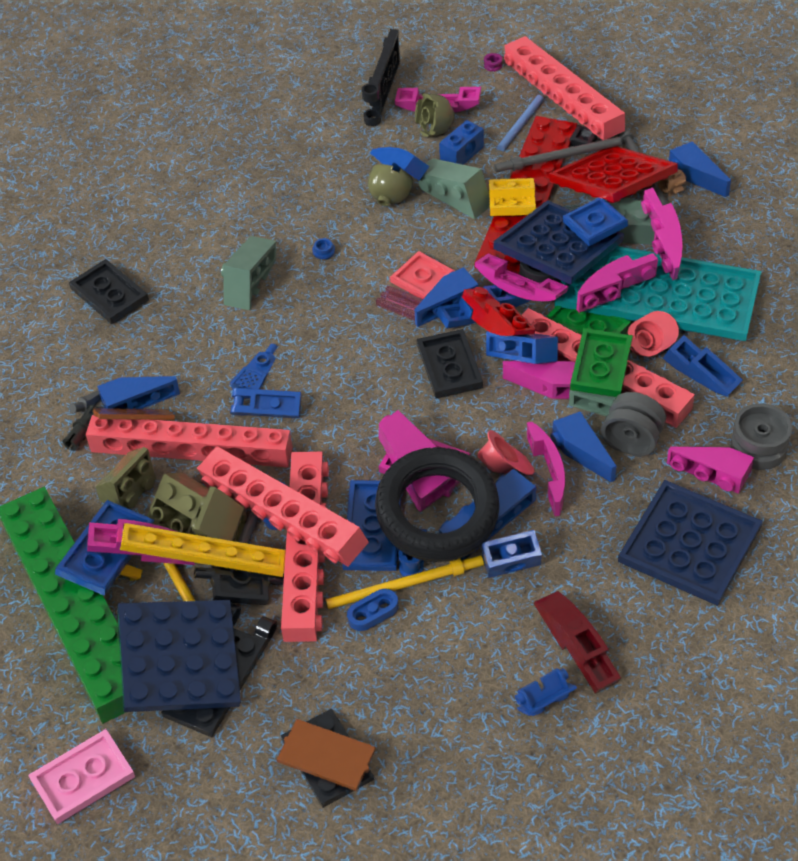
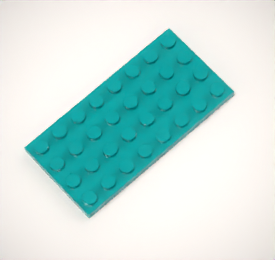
(701, 300)

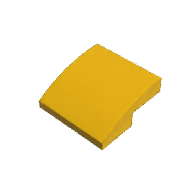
(511, 196)

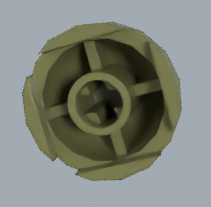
(434, 110)
(389, 185)

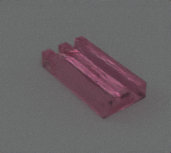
(401, 298)

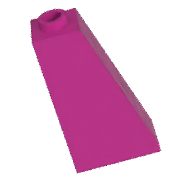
(402, 437)

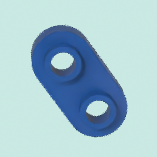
(370, 609)

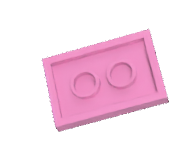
(81, 776)

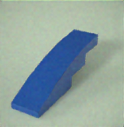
(461, 313)

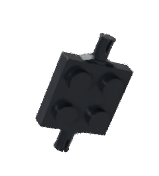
(238, 585)

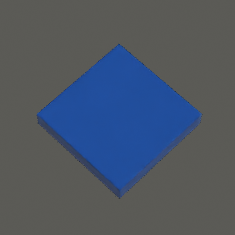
(595, 221)

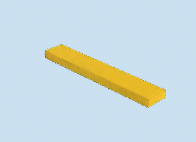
(203, 550)

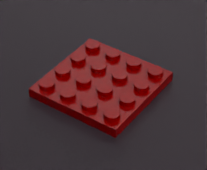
(613, 173)

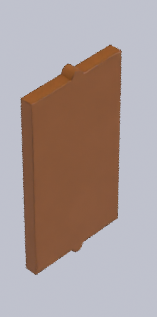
(136, 414)
(326, 754)

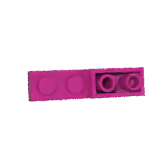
(667, 232)
(609, 280)
(108, 539)

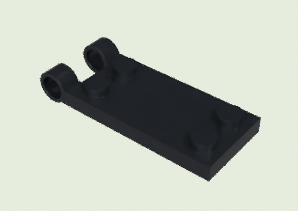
(380, 84)
(247, 655)

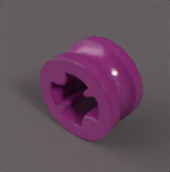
(493, 57)

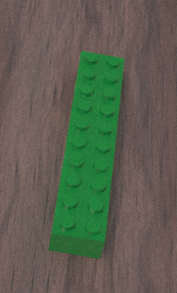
(76, 613)

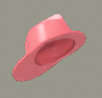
(653, 333)
(503, 457)

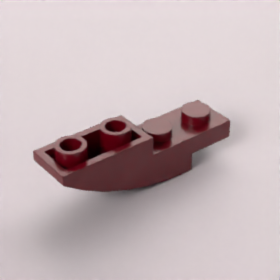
(580, 638)

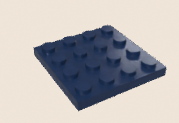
(552, 246)
(690, 542)
(177, 655)

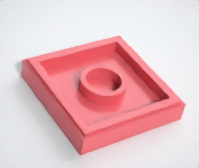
(419, 274)

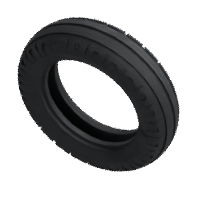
(437, 546)

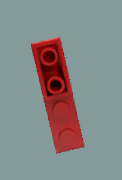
(493, 317)

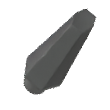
(83, 403)

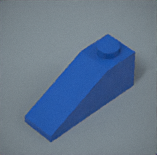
(700, 169)
(445, 292)
(523, 348)
(137, 391)
(582, 445)

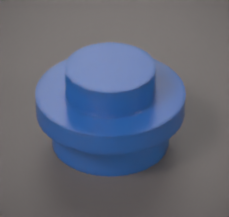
(323, 248)

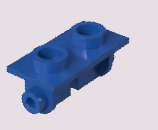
(536, 699)

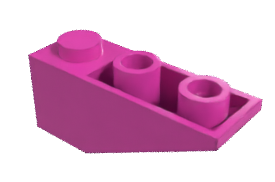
(548, 378)
(713, 464)

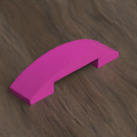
(467, 98)
(496, 272)
(542, 445)

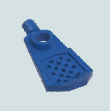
(255, 368)

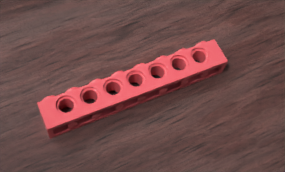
(565, 88)
(675, 400)
(190, 440)
(307, 478)
(283, 507)

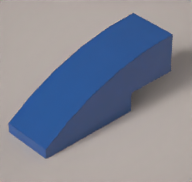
(401, 160)
(702, 366)

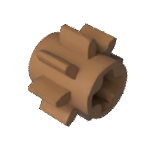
(673, 183)

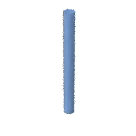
(520, 123)

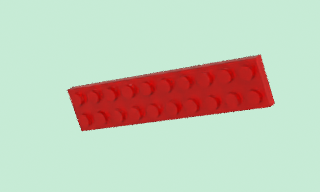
(543, 137)

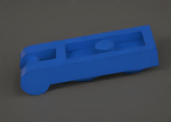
(266, 403)

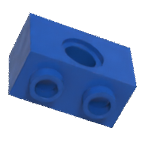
(462, 143)
(511, 553)

